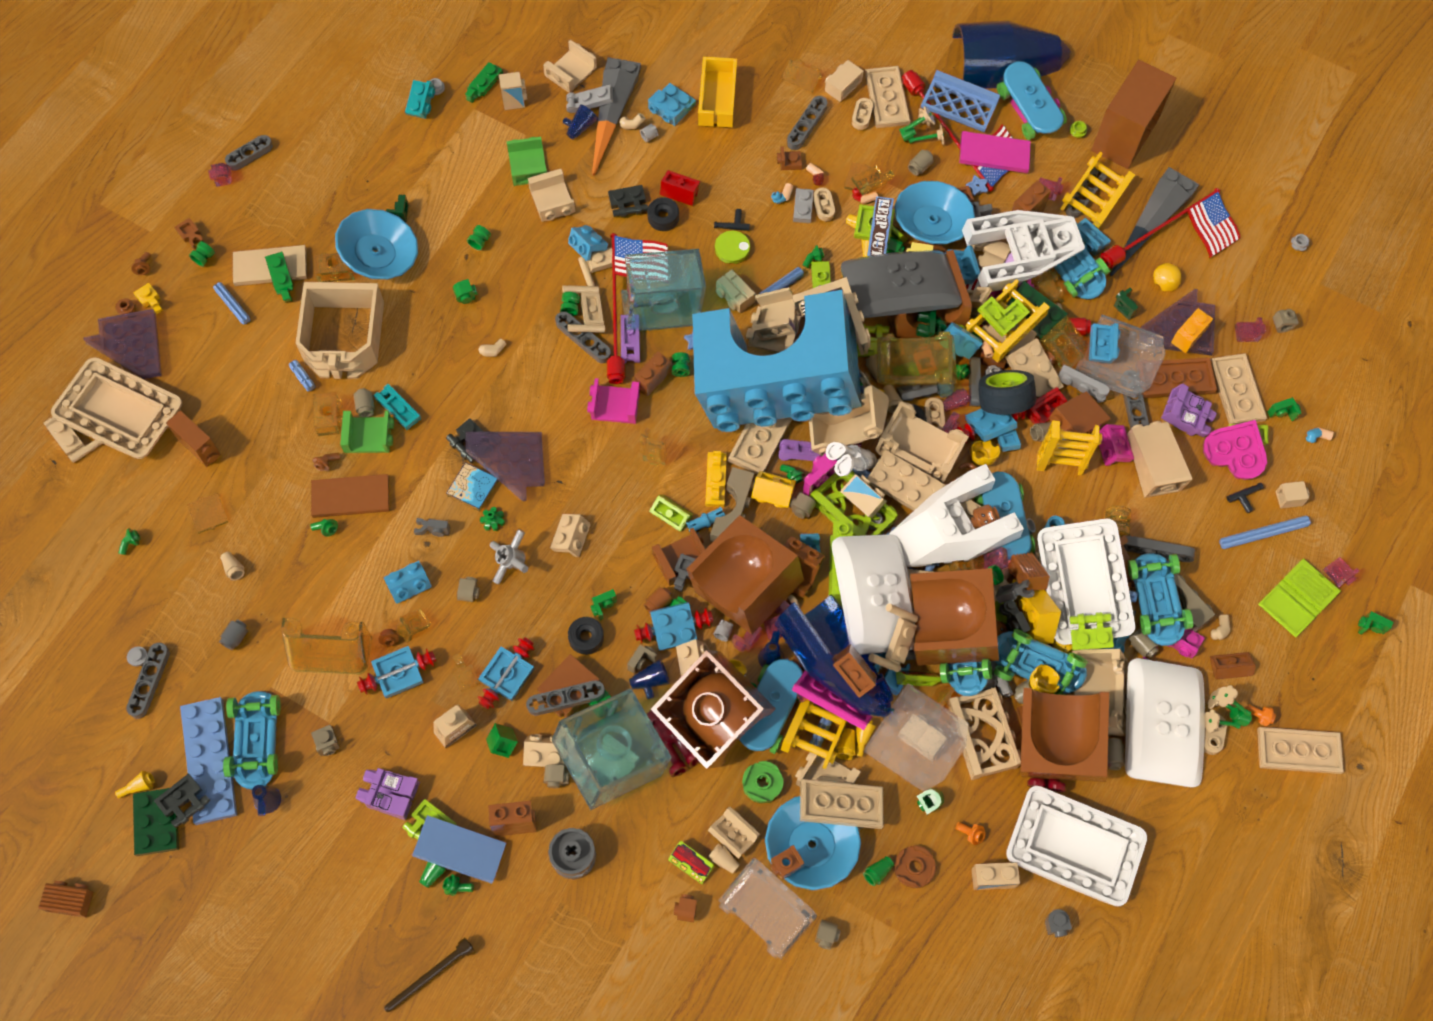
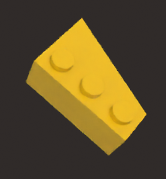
(1040, 614)

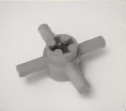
(509, 556)

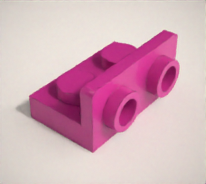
(1115, 445)
(1188, 644)

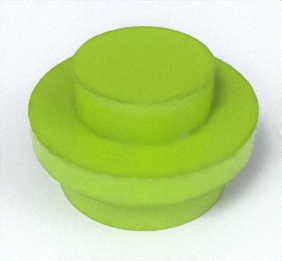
(1078, 129)

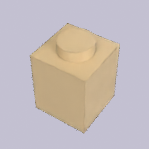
(1292, 494)

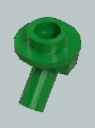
(817, 254)
(962, 371)
(793, 474)
(327, 527)
(131, 537)
(452, 886)

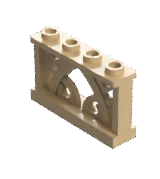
(975, 759)

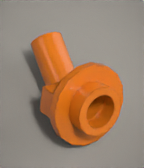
(1266, 715)
(975, 834)

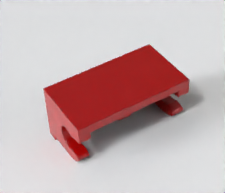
(679, 187)
(1045, 406)

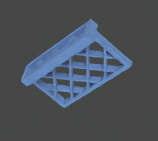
(964, 91)

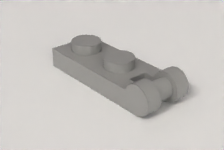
(590, 98)
(1084, 383)

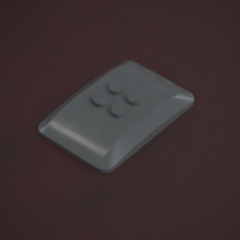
(902, 283)

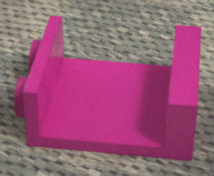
(614, 403)

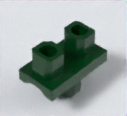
(933, 324)

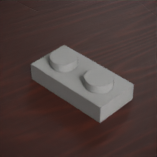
(803, 205)

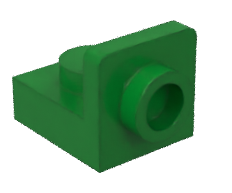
(1285, 407)
(604, 600)
(1375, 622)

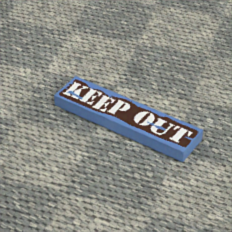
(880, 226)

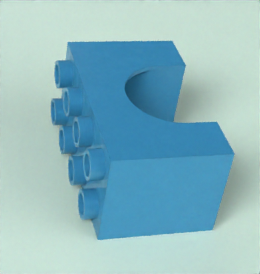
(806, 379)

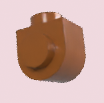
(686, 908)

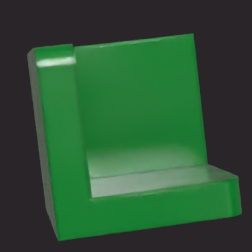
(501, 740)

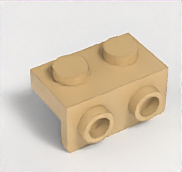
(570, 534)
(689, 653)
(540, 751)
(734, 832)

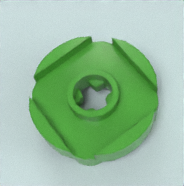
(766, 793)

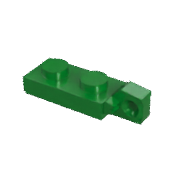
(483, 82)
(280, 275)

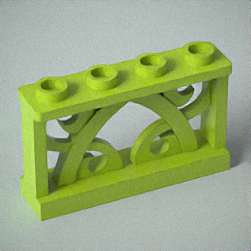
(827, 507)
(840, 529)

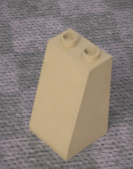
(1158, 459)

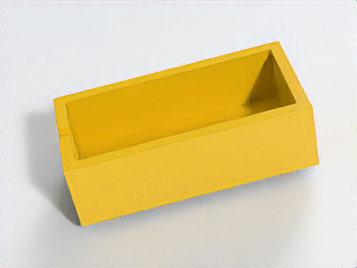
(717, 92)

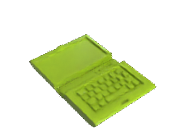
(1299, 597)

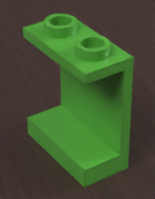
(526, 159)
(366, 433)

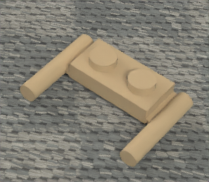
(598, 261)
(590, 307)
(69, 440)
(900, 640)

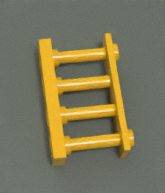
(1114, 194)
(1012, 337)
(1053, 440)
(800, 723)

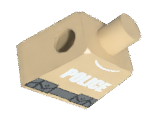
(453, 725)

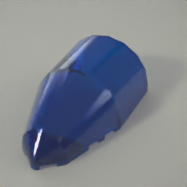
(997, 44)
(816, 640)

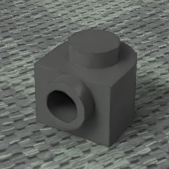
(1058, 923)

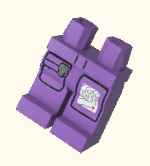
(1188, 411)
(388, 792)

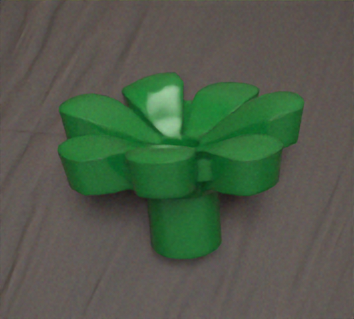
(492, 519)

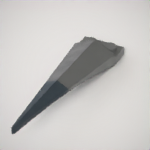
(1167, 198)

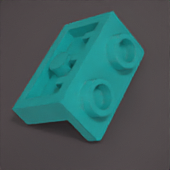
(420, 98)

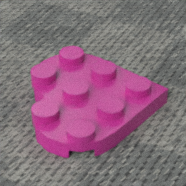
(1238, 448)

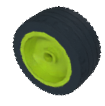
(1007, 392)

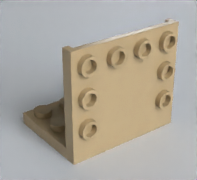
(862, 334)

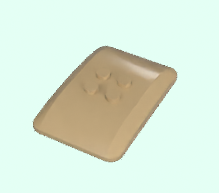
(116, 408)

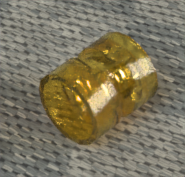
(1121, 516)

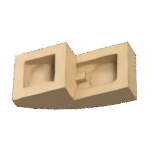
(979, 296)

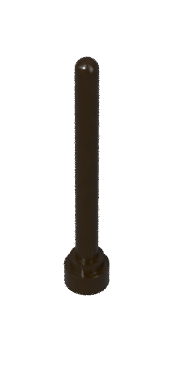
(463, 949)

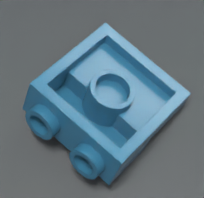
(671, 104)

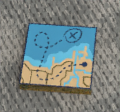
(472, 486)

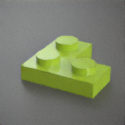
(1002, 319)

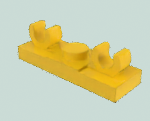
(716, 479)

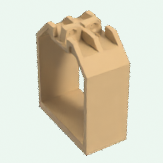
(340, 296)

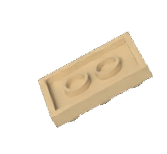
(1035, 361)

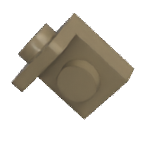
(637, 660)
(325, 741)

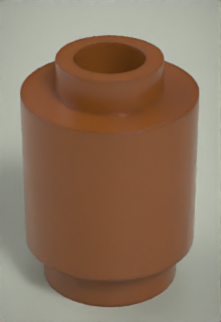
(658, 599)

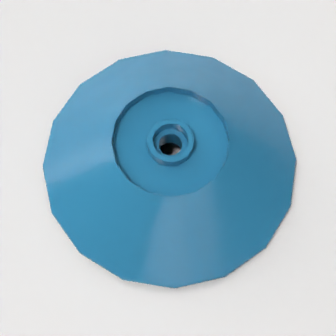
(933, 212)
(381, 232)
(827, 862)

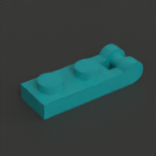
(397, 407)

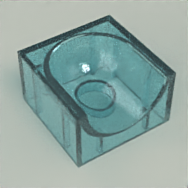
(663, 289)
(610, 748)

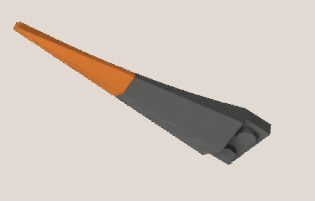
(622, 77)

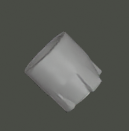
(649, 132)
(723, 630)

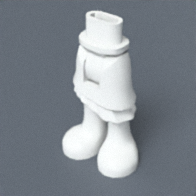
(850, 458)

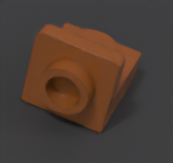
(789, 160)

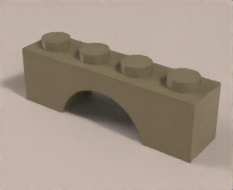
(739, 486)
(1190, 599)

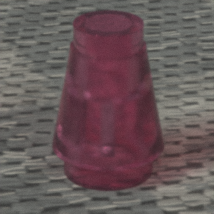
(956, 399)

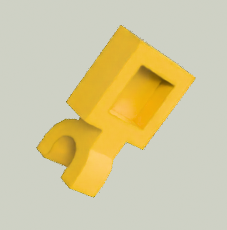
(148, 296)

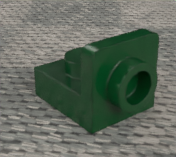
(401, 208)
(1125, 304)

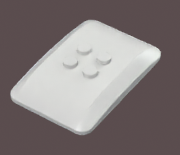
(1086, 575)
(869, 577)
(1165, 723)
(1077, 846)

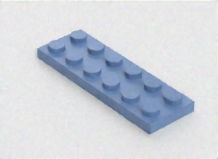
(205, 751)

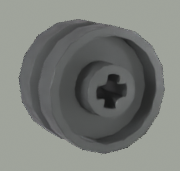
(570, 841)

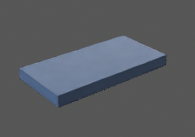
(459, 849)

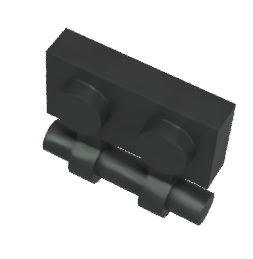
(627, 197)
(456, 442)
(1016, 619)
(177, 796)

